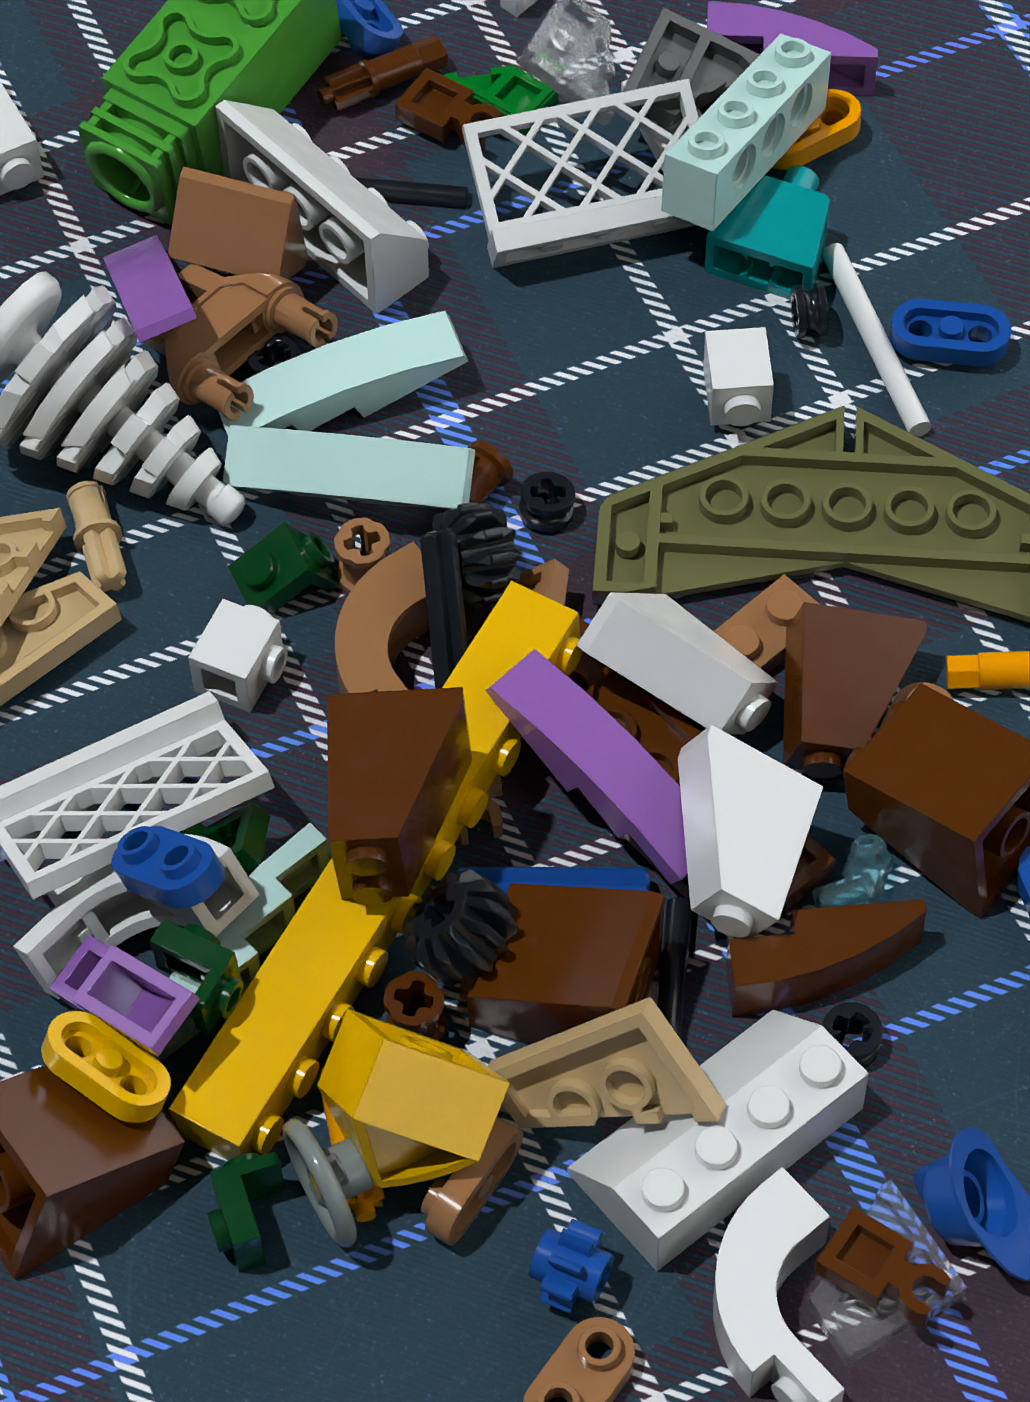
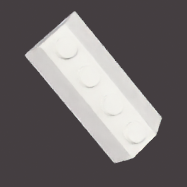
(341, 220)
(678, 1178)

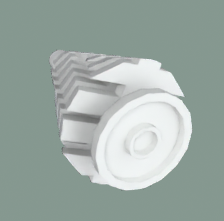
(82, 396)

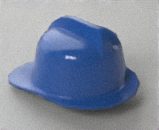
(978, 1201)

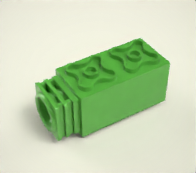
(177, 71)

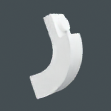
(111, 913)
(760, 1249)

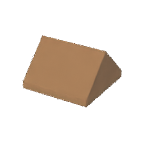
(236, 226)

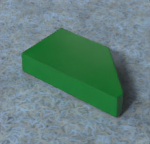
(509, 91)

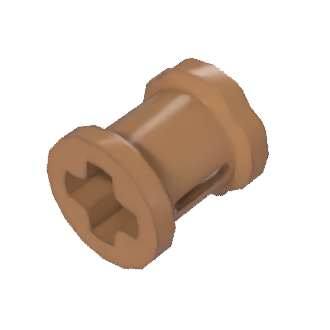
(353, 561)

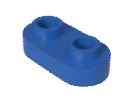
(369, 26)
(950, 332)
(167, 866)

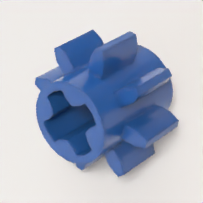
(571, 1265)

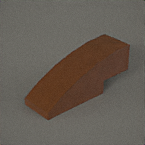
(820, 954)

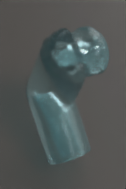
(864, 877)

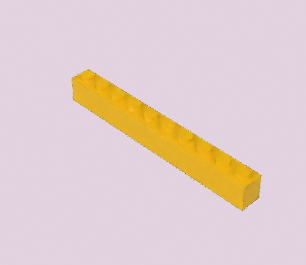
(339, 945)

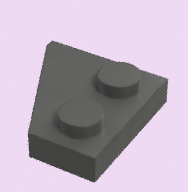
(683, 51)

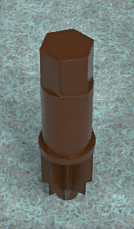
(381, 73)

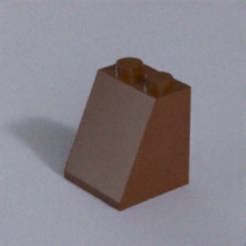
(391, 784)
(946, 794)
(568, 961)
(70, 1166)

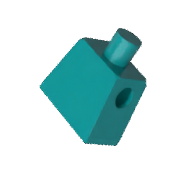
(773, 235)

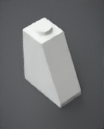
(679, 661)
(741, 830)

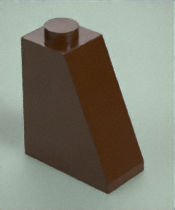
(840, 681)

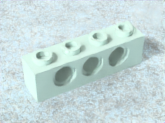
(745, 132)

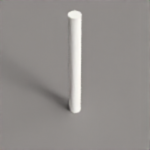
(876, 340)

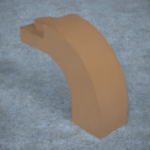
(379, 621)

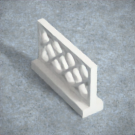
(590, 223)
(125, 768)

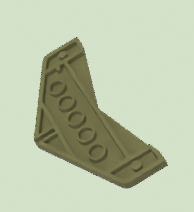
(809, 508)

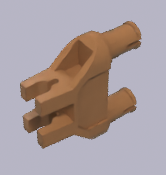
(231, 324)

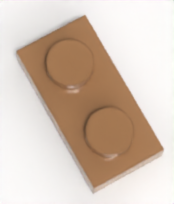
(761, 624)

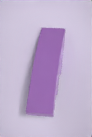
(149, 288)
(598, 756)

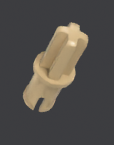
(97, 535)

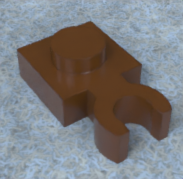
(441, 107)
(874, 1262)

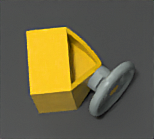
(404, 1115)

